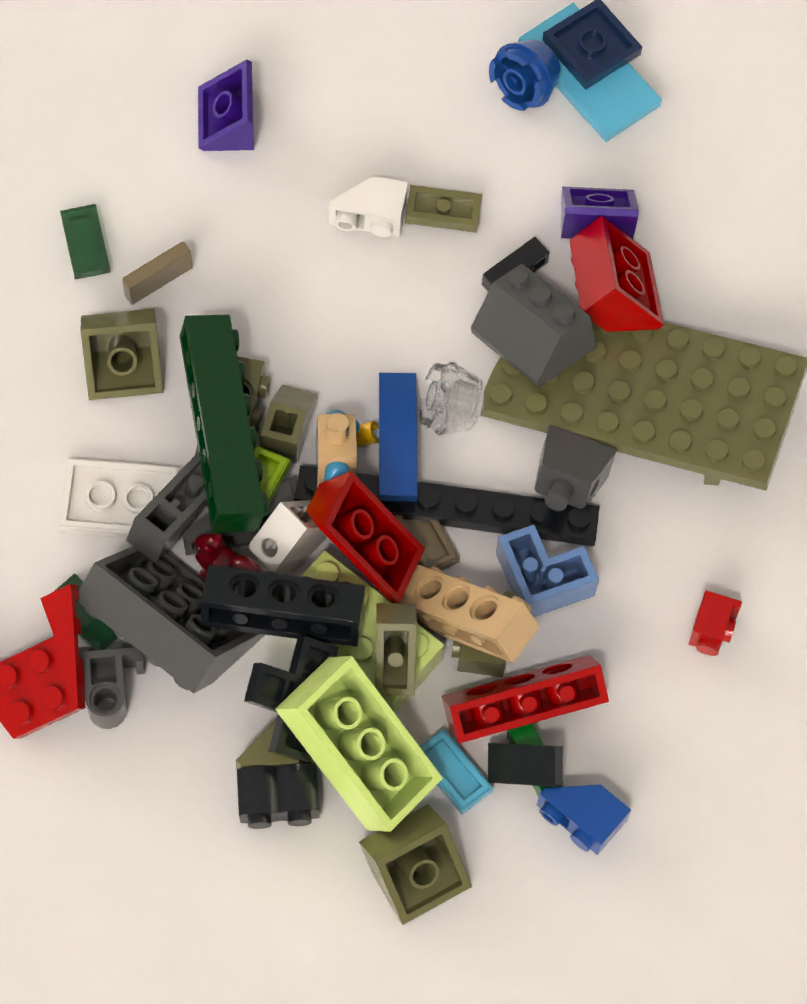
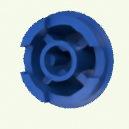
(525, 73)

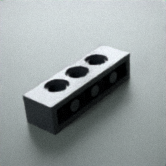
(282, 605)

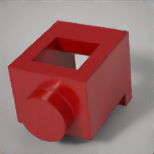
(714, 622)

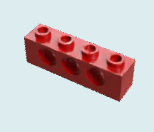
(525, 698)

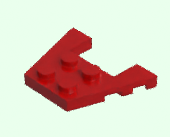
(47, 678)

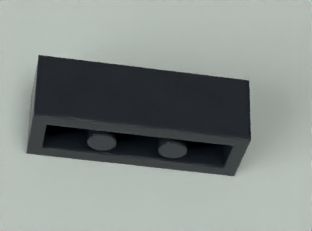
(531, 254)

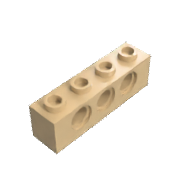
(470, 613)

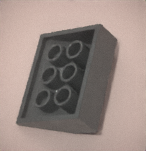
(161, 616)

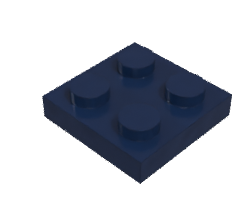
(592, 43)

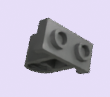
(108, 680)

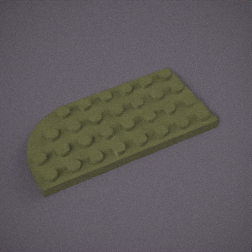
(665, 399)

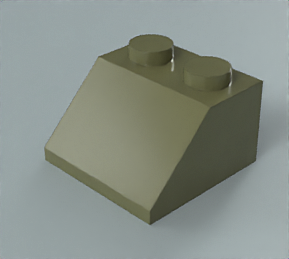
(121, 354)
(416, 864)

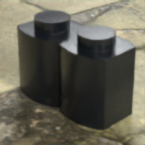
(278, 794)

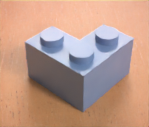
(543, 580)

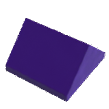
(227, 110)
(584, 205)

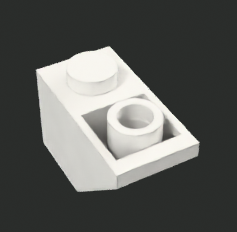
(371, 206)

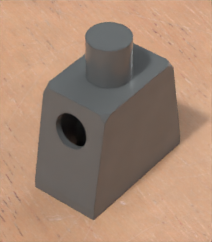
(571, 469)

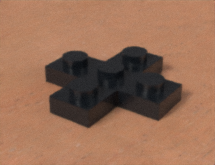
(271, 686)

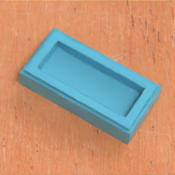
(461, 779)

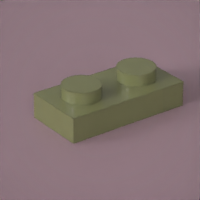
(443, 208)

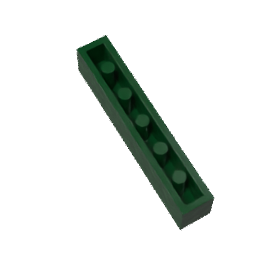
(222, 424)

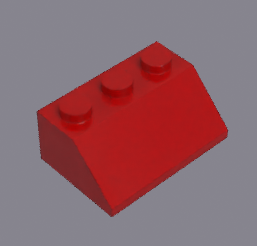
(615, 279)
(366, 533)

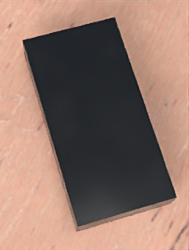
(525, 764)

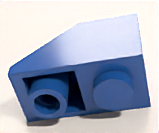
(586, 812)

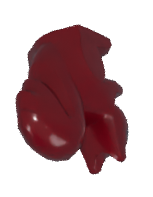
(213, 551)

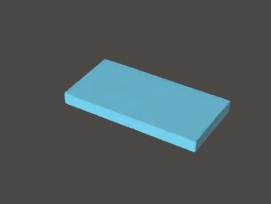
(610, 103)

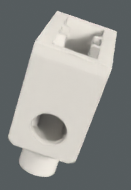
(286, 538)

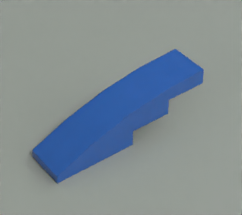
(397, 437)

